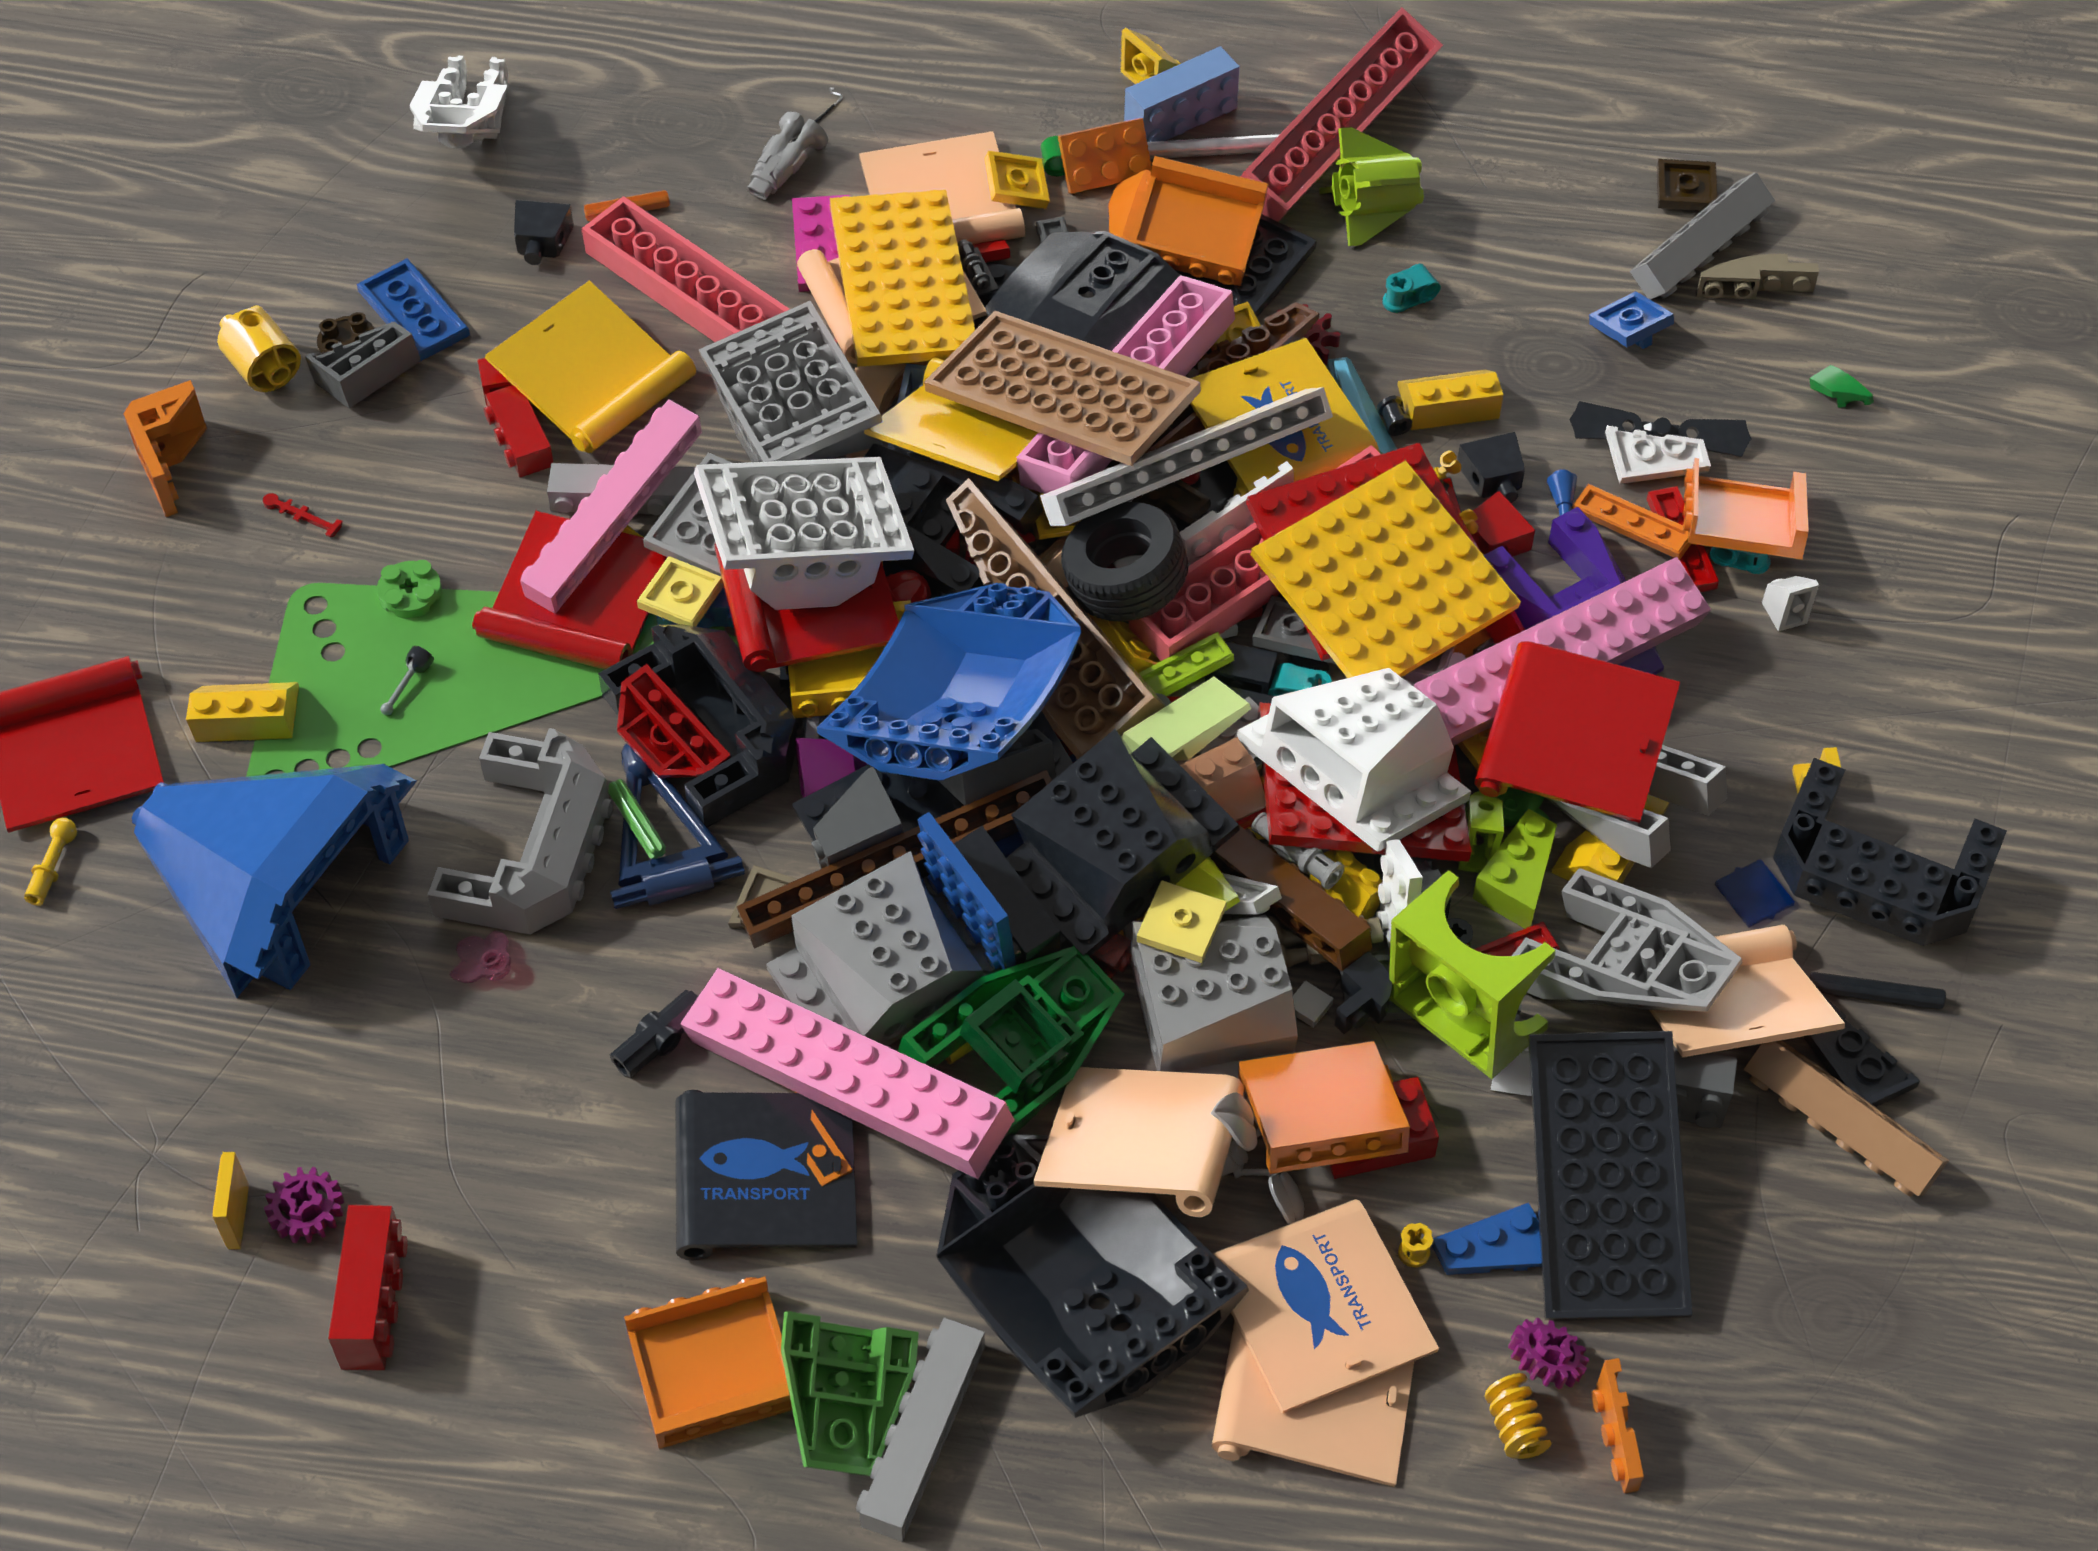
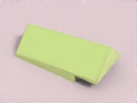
(1191, 720)

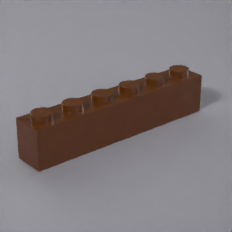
(1303, 904)

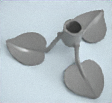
(1239, 1119)

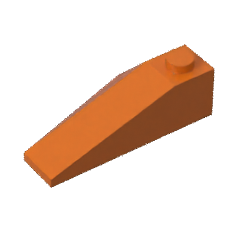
(1126, 204)

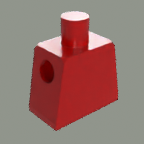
(1502, 526)

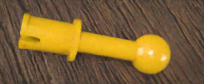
(62, 832)

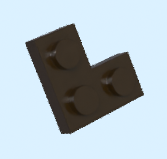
(1179, 500)

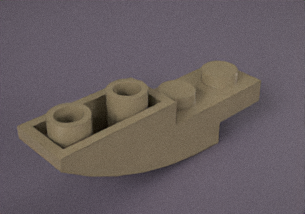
(1747, 275)

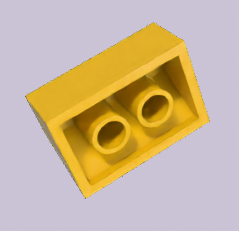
(1452, 398)
(242, 712)

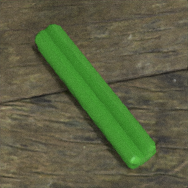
(636, 819)

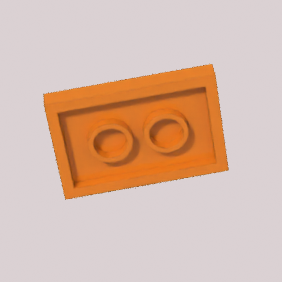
(1104, 154)

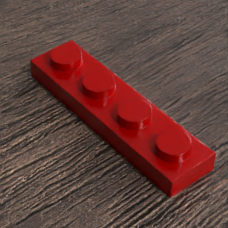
(1670, 504)

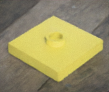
(680, 592)
(1181, 921)

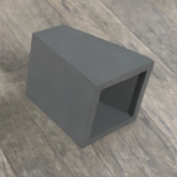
(856, 821)

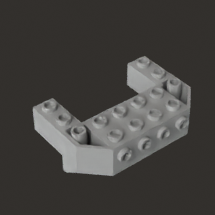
(559, 847)

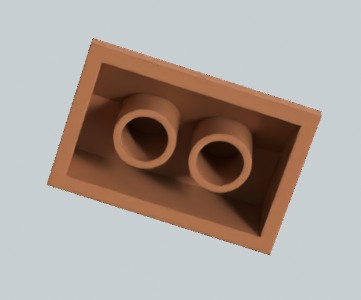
(1229, 778)

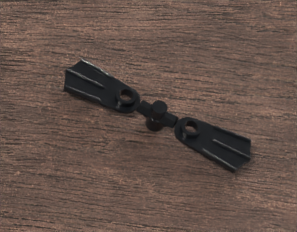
(1719, 435)

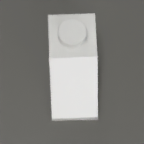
(1790, 601)

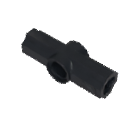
(654, 1035)

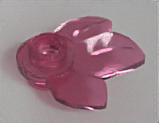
(482, 958)

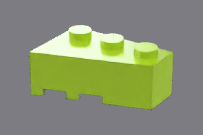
(1516, 871)

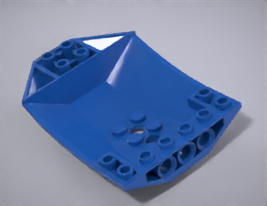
(964, 658)

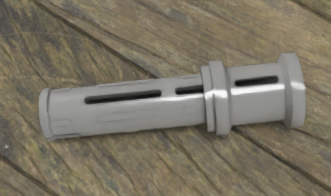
(1309, 859)

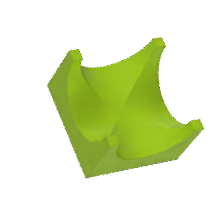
(1458, 991)

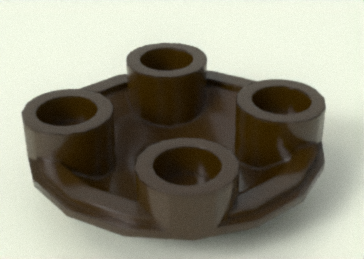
(343, 330)

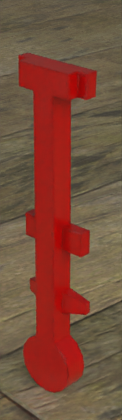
(272, 501)

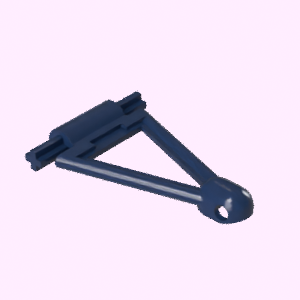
(672, 874)

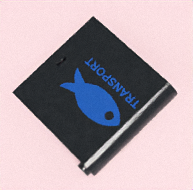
(749, 1177)

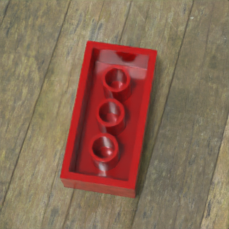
(367, 1288)

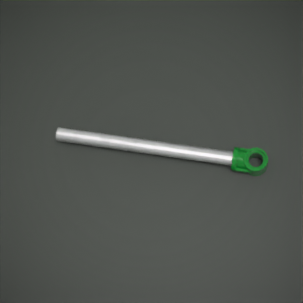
(1170, 149)

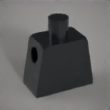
(541, 229)
(1493, 465)

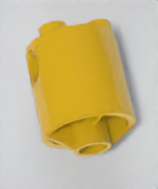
(258, 349)

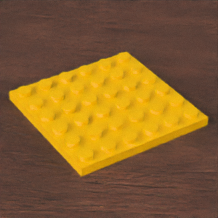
(1385, 576)

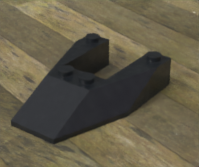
(921, 494)

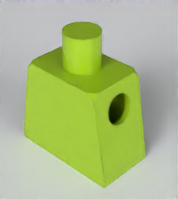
(1483, 818)

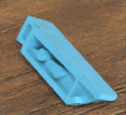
(1354, 390)

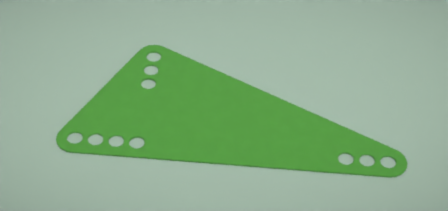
(462, 696)

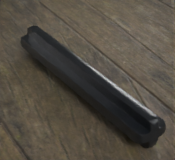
(1879, 990)

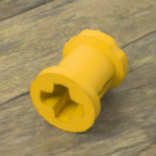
(1418, 1247)

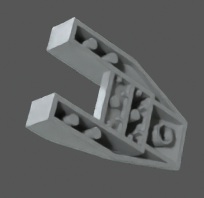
(1677, 779)
(1645, 958)

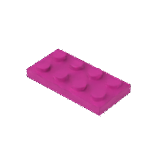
(813, 229)

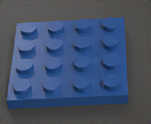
(966, 894)

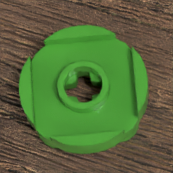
(404, 574)

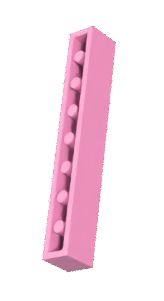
(610, 506)

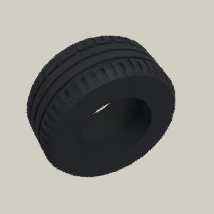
(1130, 590)

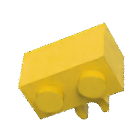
(1356, 886)

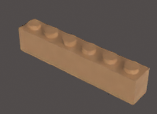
(1847, 1116)

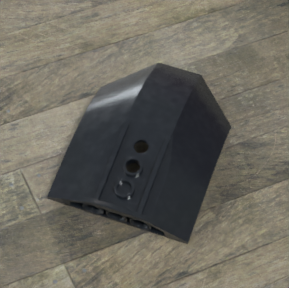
(1067, 264)
(1043, 1254)

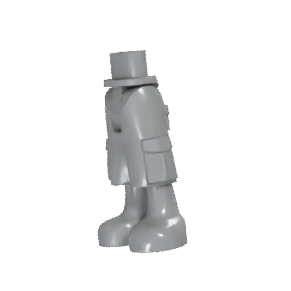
(783, 158)

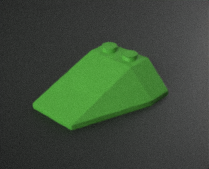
(845, 1388)

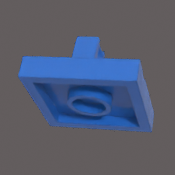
(1632, 320)

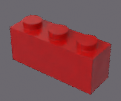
(518, 431)

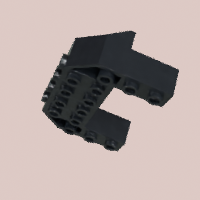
(730, 703)
(1876, 879)

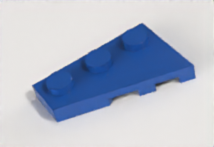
(1492, 1243)

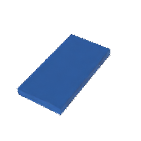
(410, 301)

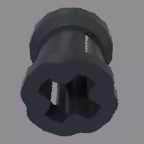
(1394, 415)

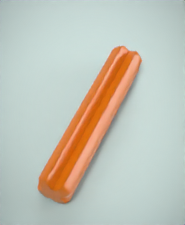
(646, 201)

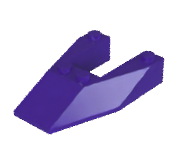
(1588, 556)

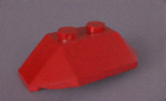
(664, 729)

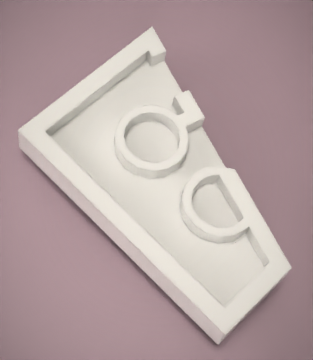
(1653, 457)

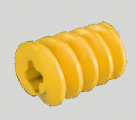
(1514, 1417)

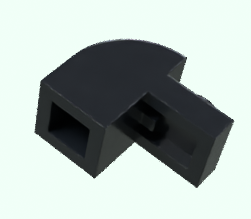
(1369, 990)

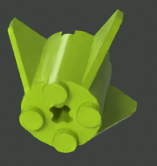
(1373, 184)

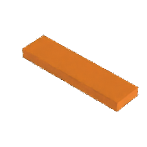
(1633, 521)

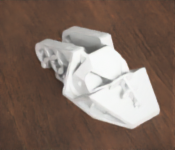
(440, 107)

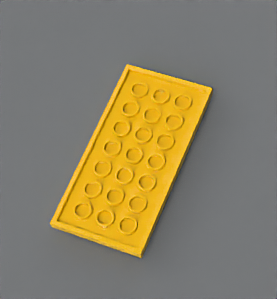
(901, 276)

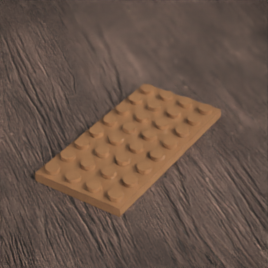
(1063, 387)

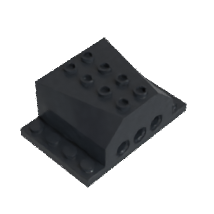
(1111, 835)

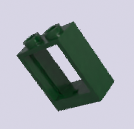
(1018, 998)

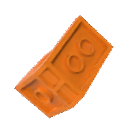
(167, 422)

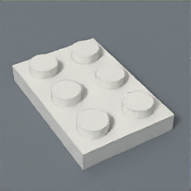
(1400, 884)

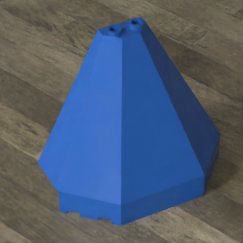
(253, 848)

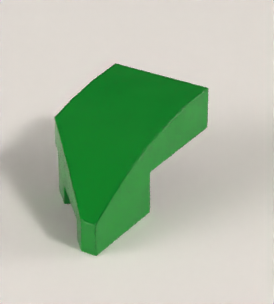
(1840, 385)

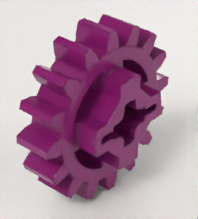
(304, 1204)
(1548, 1353)

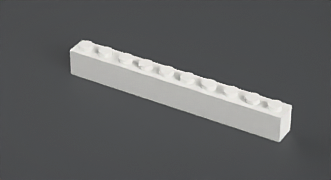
(1186, 456)

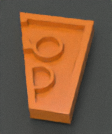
(1622, 1439)

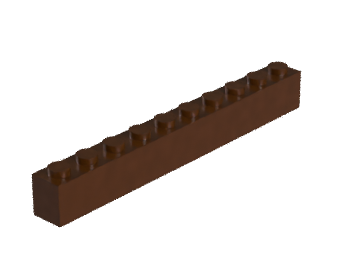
(770, 914)

